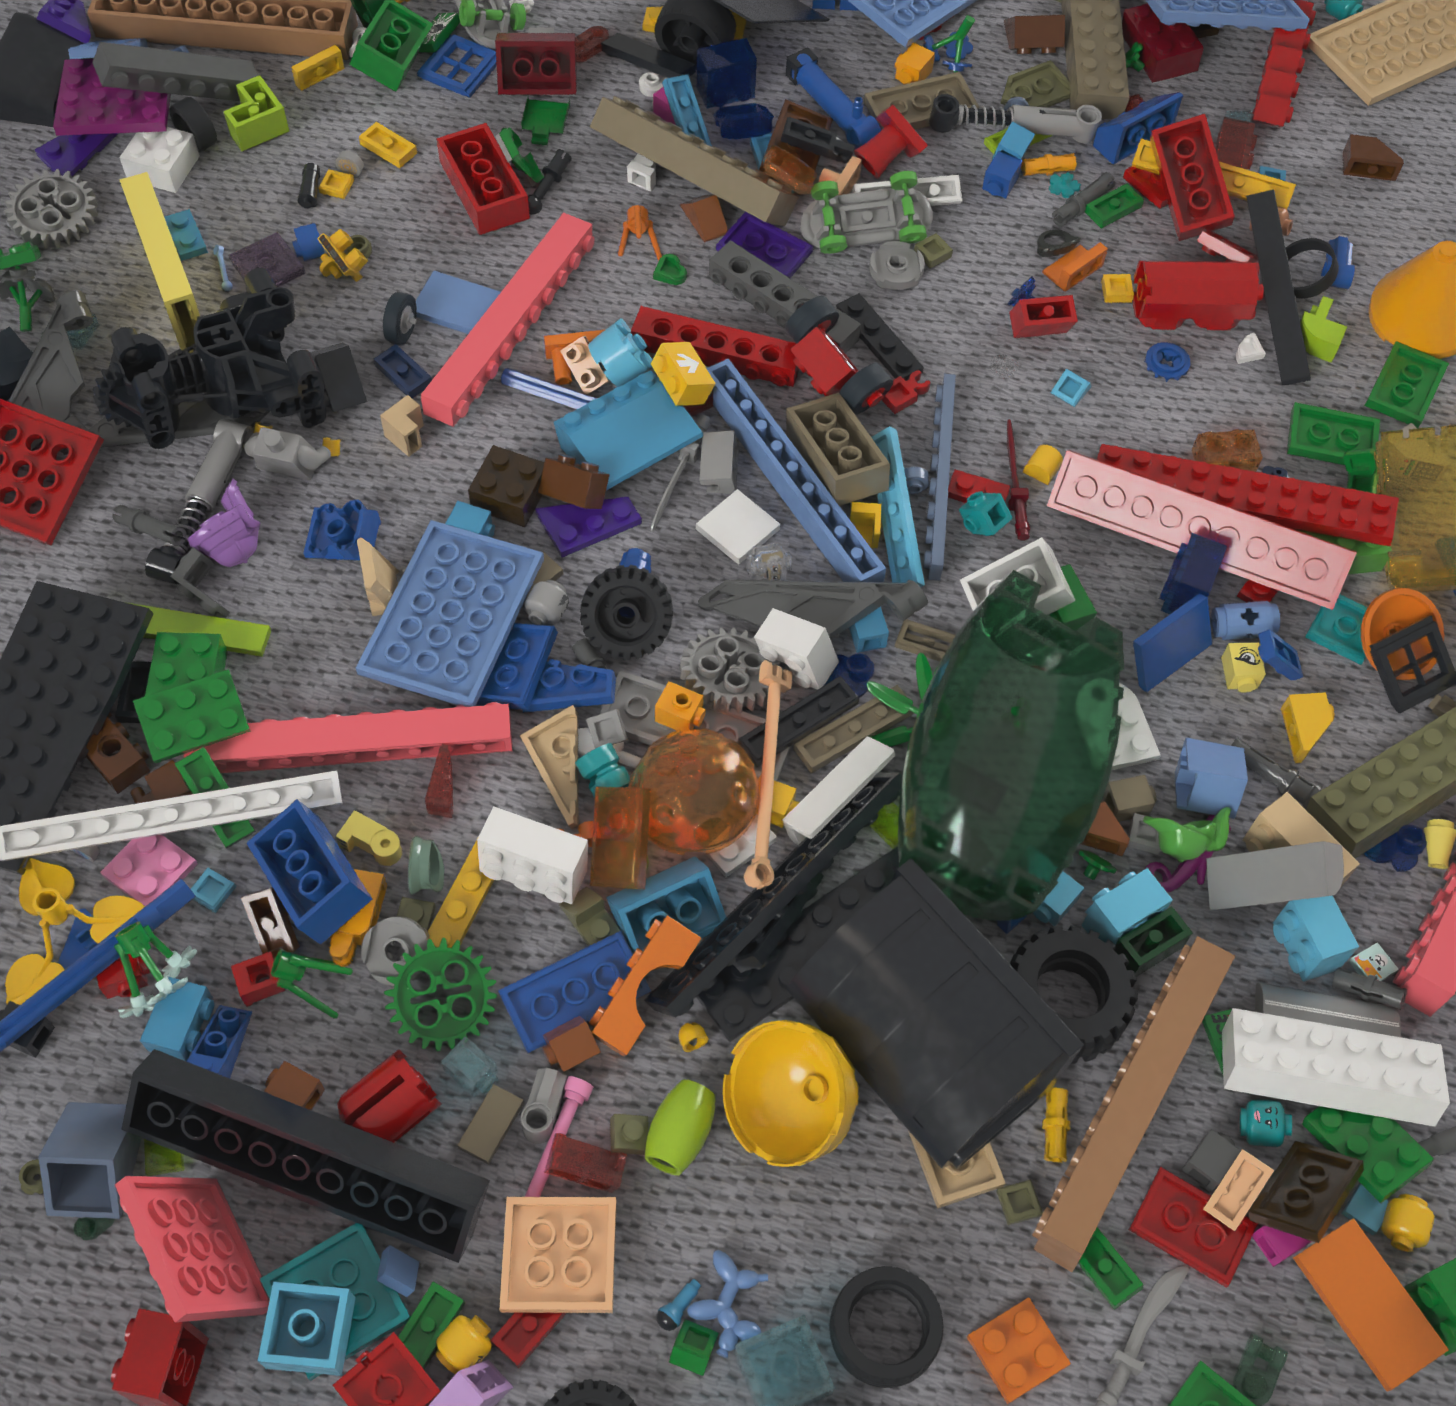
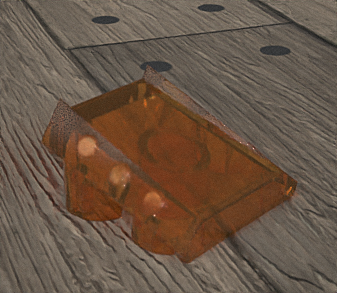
(789, 170)

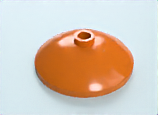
(1393, 612)

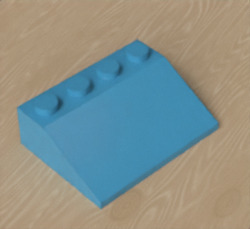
(627, 429)

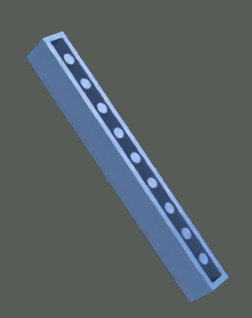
(793, 478)

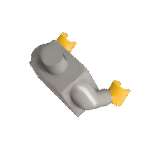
(288, 452)

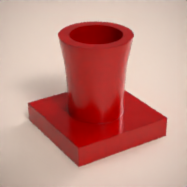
(889, 142)

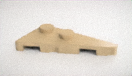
(554, 752)

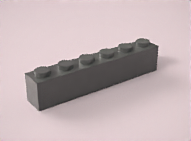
(171, 71)

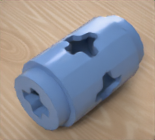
(1229, 625)

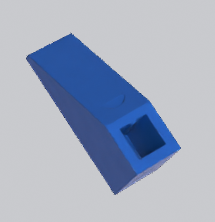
(221, 1040)

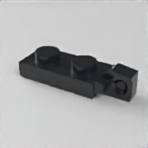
(816, 140)

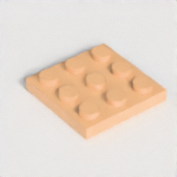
(558, 1255)

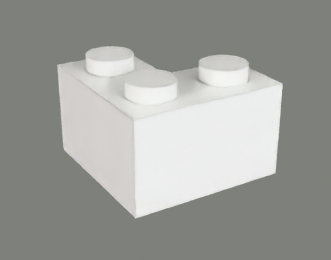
(800, 646)

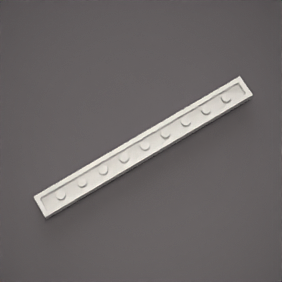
(166, 815)

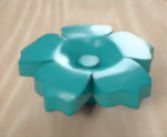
(1063, 185)

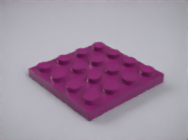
(94, 109)

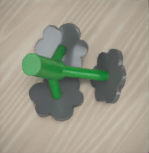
(14, 285)

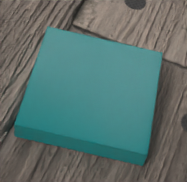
(1340, 629)

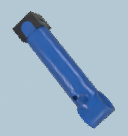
(804, 70)

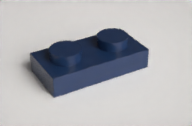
(402, 371)

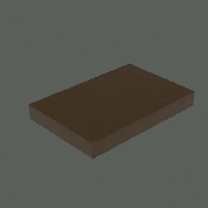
(1306, 1191)

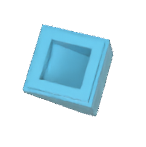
(1071, 388)

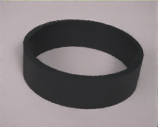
(1324, 283)

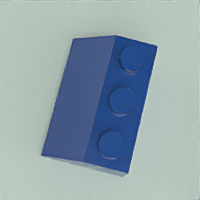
(1122, 135)

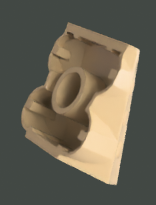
(378, 577)

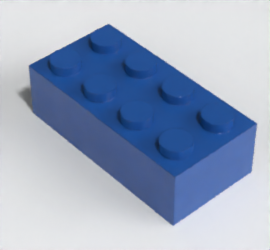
(309, 872)

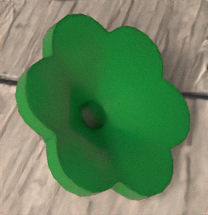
(1095, 864)

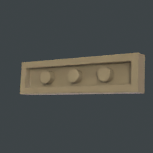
(847, 732)

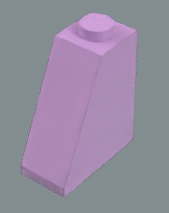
(474, 1386)

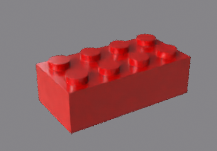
(1192, 177)
(483, 178)

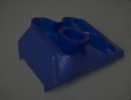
(743, 121)

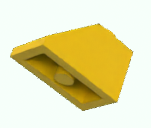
(1306, 721)

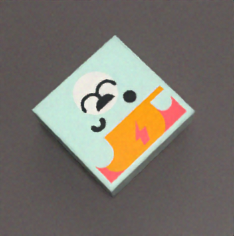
(1374, 962)

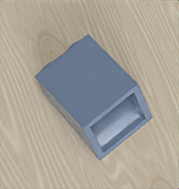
(85, 1161)

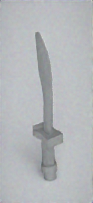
(686, 455)
(1126, 1361)

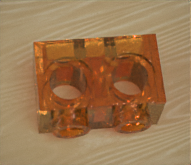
(1229, 449)

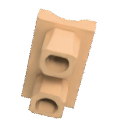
(583, 366)

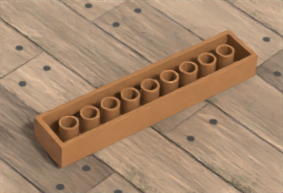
(243, 25)
(1130, 1103)

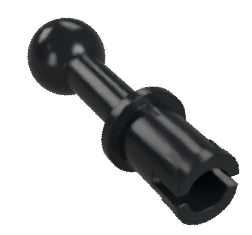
(551, 173)

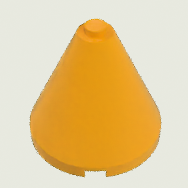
(1419, 302)

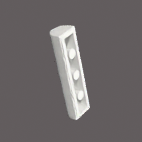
(937, 190)

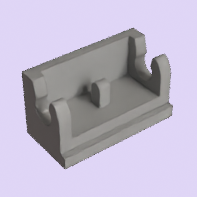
(719, 461)

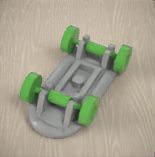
(488, 17)
(866, 217)

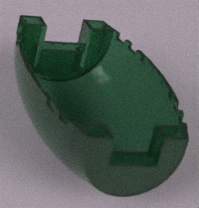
(1000, 803)

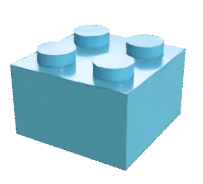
(1126, 906)
(1314, 936)
(307, 1328)

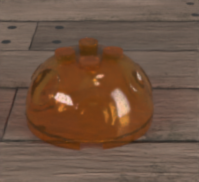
(699, 791)

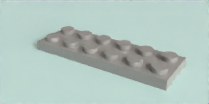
(636, 704)

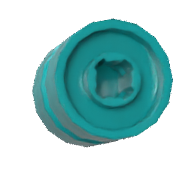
(602, 768)

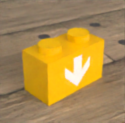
(682, 373)

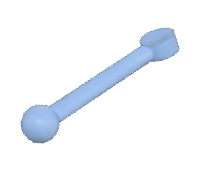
(226, 284)

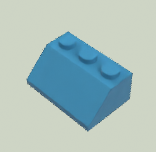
(681, 892)

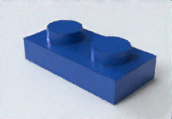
(1279, 655)

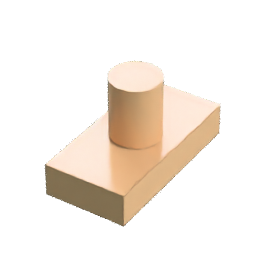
(847, 178)
(1238, 1190)

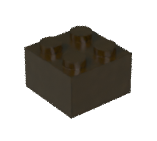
(507, 485)

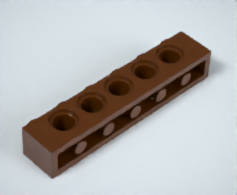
(126, 765)

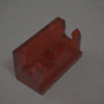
(585, 1163)

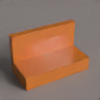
(1076, 266)

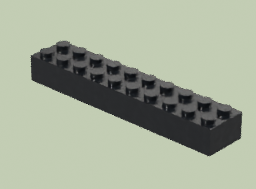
(304, 1155)

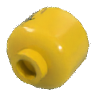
(1408, 1222)
(463, 1343)

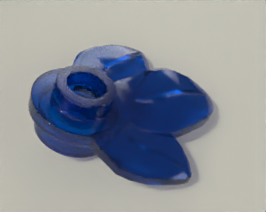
(854, 678)
(1399, 851)

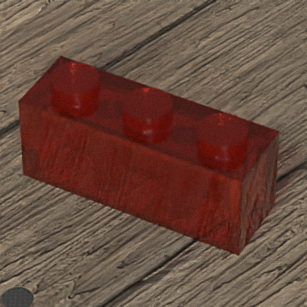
(1235, 143)

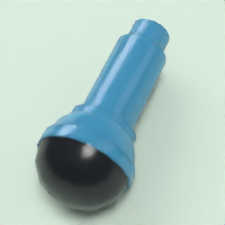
(670, 1315)

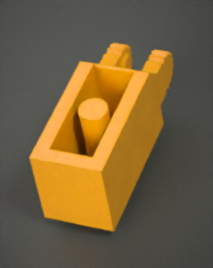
(352, 933)

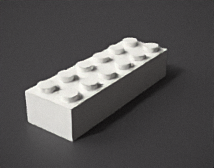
(1334, 1067)

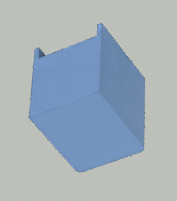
(1210, 777)

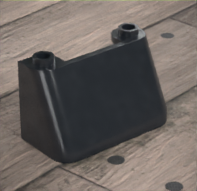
(32, 69)

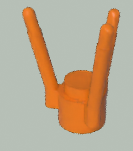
(638, 223)

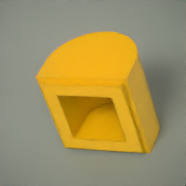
(1044, 464)

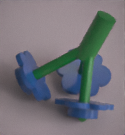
(956, 45)

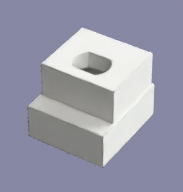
(642, 172)

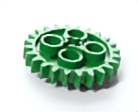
(447, 1024)

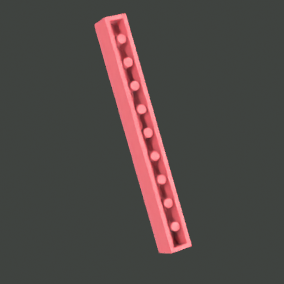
(507, 320)
(365, 738)

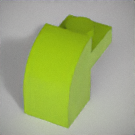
(1320, 334)

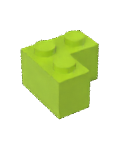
(257, 117)

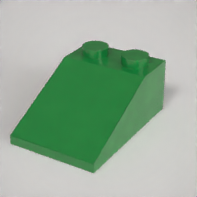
(390, 44)

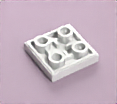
(737, 526)

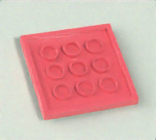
(193, 1247)

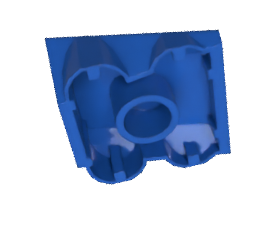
(336, 531)

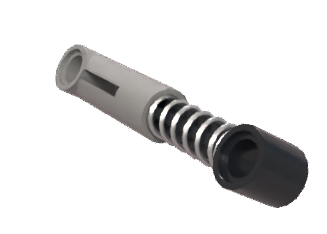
(1078, 123)
(202, 496)

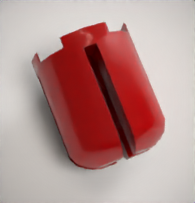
(388, 1100)

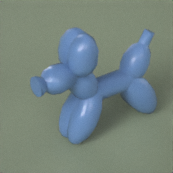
(720, 1309)

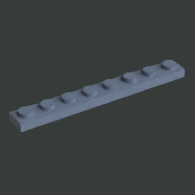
(939, 485)

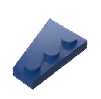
(570, 685)

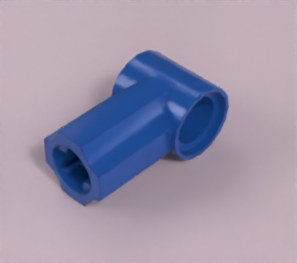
(1343, 253)

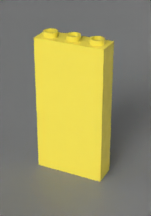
(162, 257)

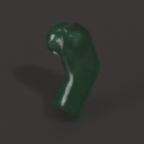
(91, 1228)

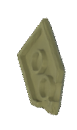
(1038, 85)

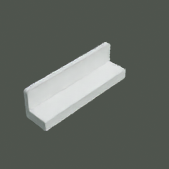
(837, 789)

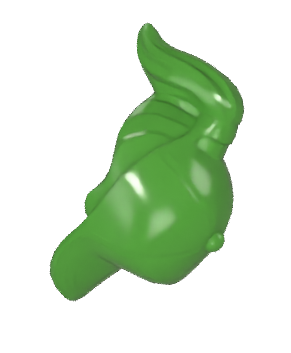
(1192, 838)

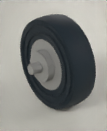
(399, 317)

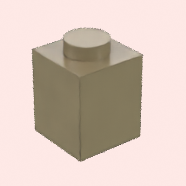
(1130, 797)

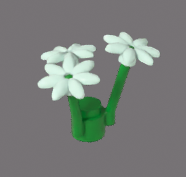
(135, 941)

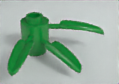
(900, 702)

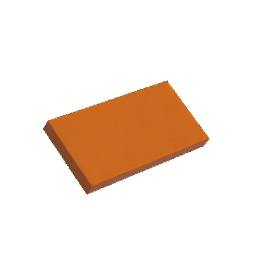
(1370, 1305)

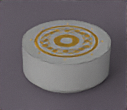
(349, 163)

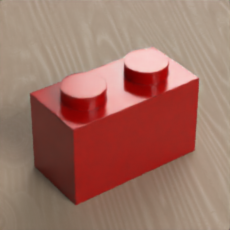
(1043, 316)

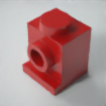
(248, 975)

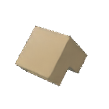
(402, 425)

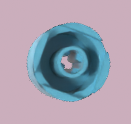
(620, 353)

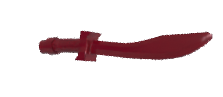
(1018, 495)

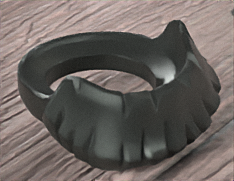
(1048, 250)

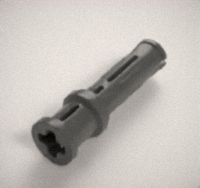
(1285, 779)

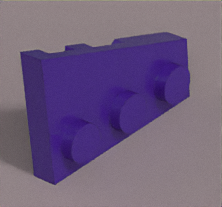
(577, 527)

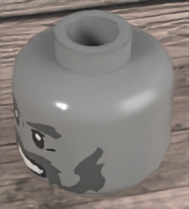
(546, 603)

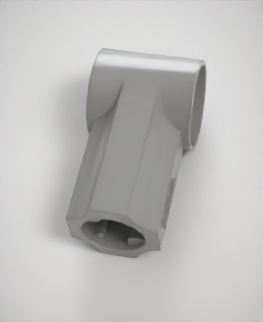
(543, 1104)

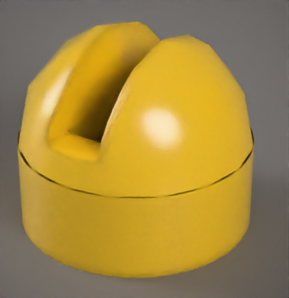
(689, 1032)

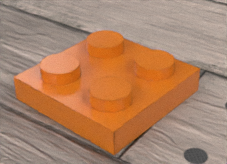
(1018, 1350)

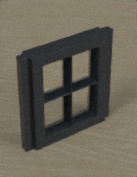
(1403, 639)

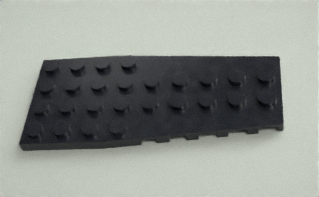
(57, 692)

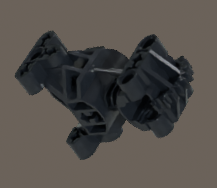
(232, 363)

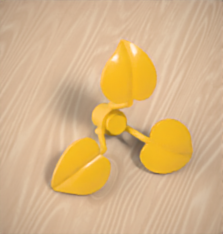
(44, 893)

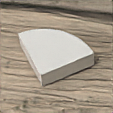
(1249, 349)

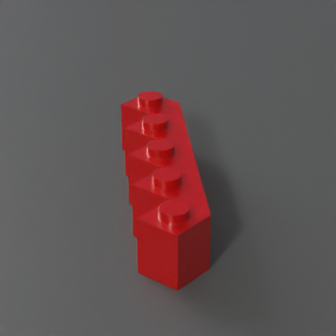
(1280, 72)

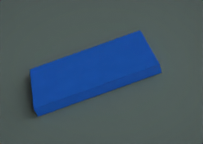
(567, 989)

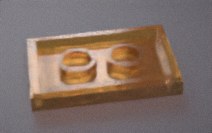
(620, 837)

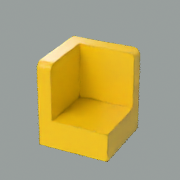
(867, 520)

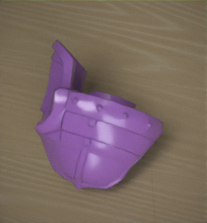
(229, 535)

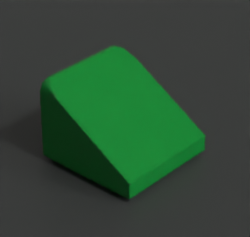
(693, 1347)

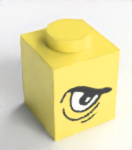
(1243, 666)

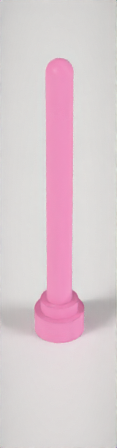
(575, 1094)

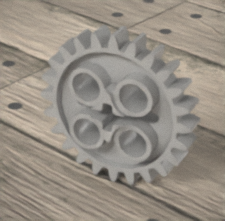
(51, 208)
(717, 654)

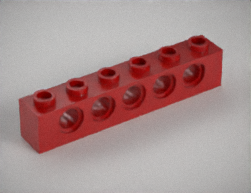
(749, 352)

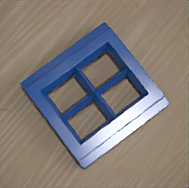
(442, 55)

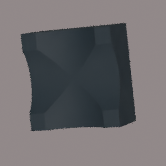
(13, 361)

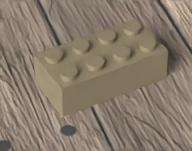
(838, 448)

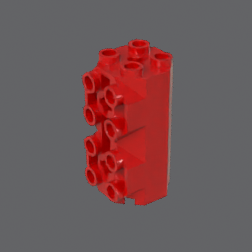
(1206, 291)

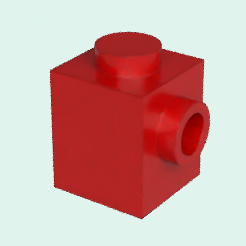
(113, 979)

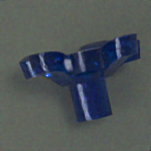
(1024, 293)

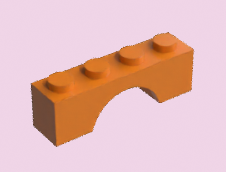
(620, 1022)

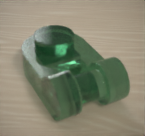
(1252, 1381)

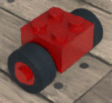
(826, 361)

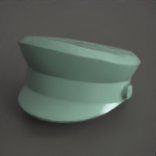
(425, 866)

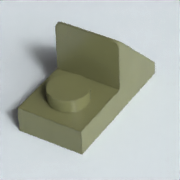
(590, 916)

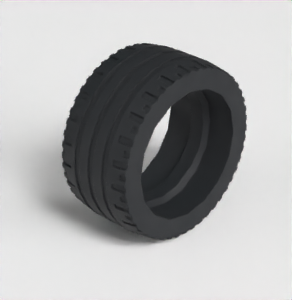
(918, 1294)

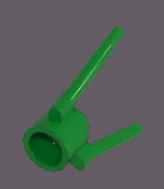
(291, 967)

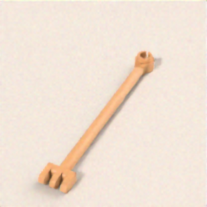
(760, 872)

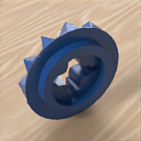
(1169, 352)

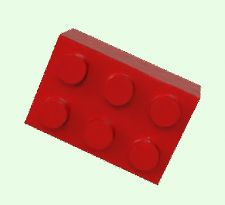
(159, 1360)

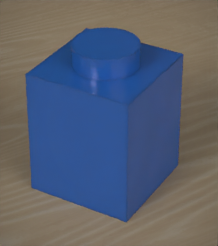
(1002, 174)

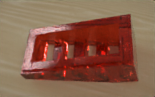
(440, 789)

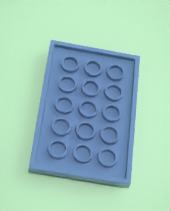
(450, 614)

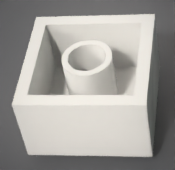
(163, 155)

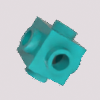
(985, 513)

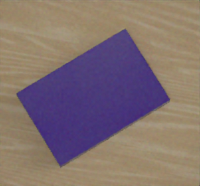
(768, 243)

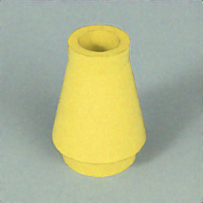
(1440, 841)

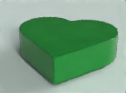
(670, 270)

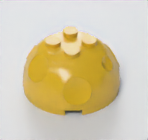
(789, 1093)

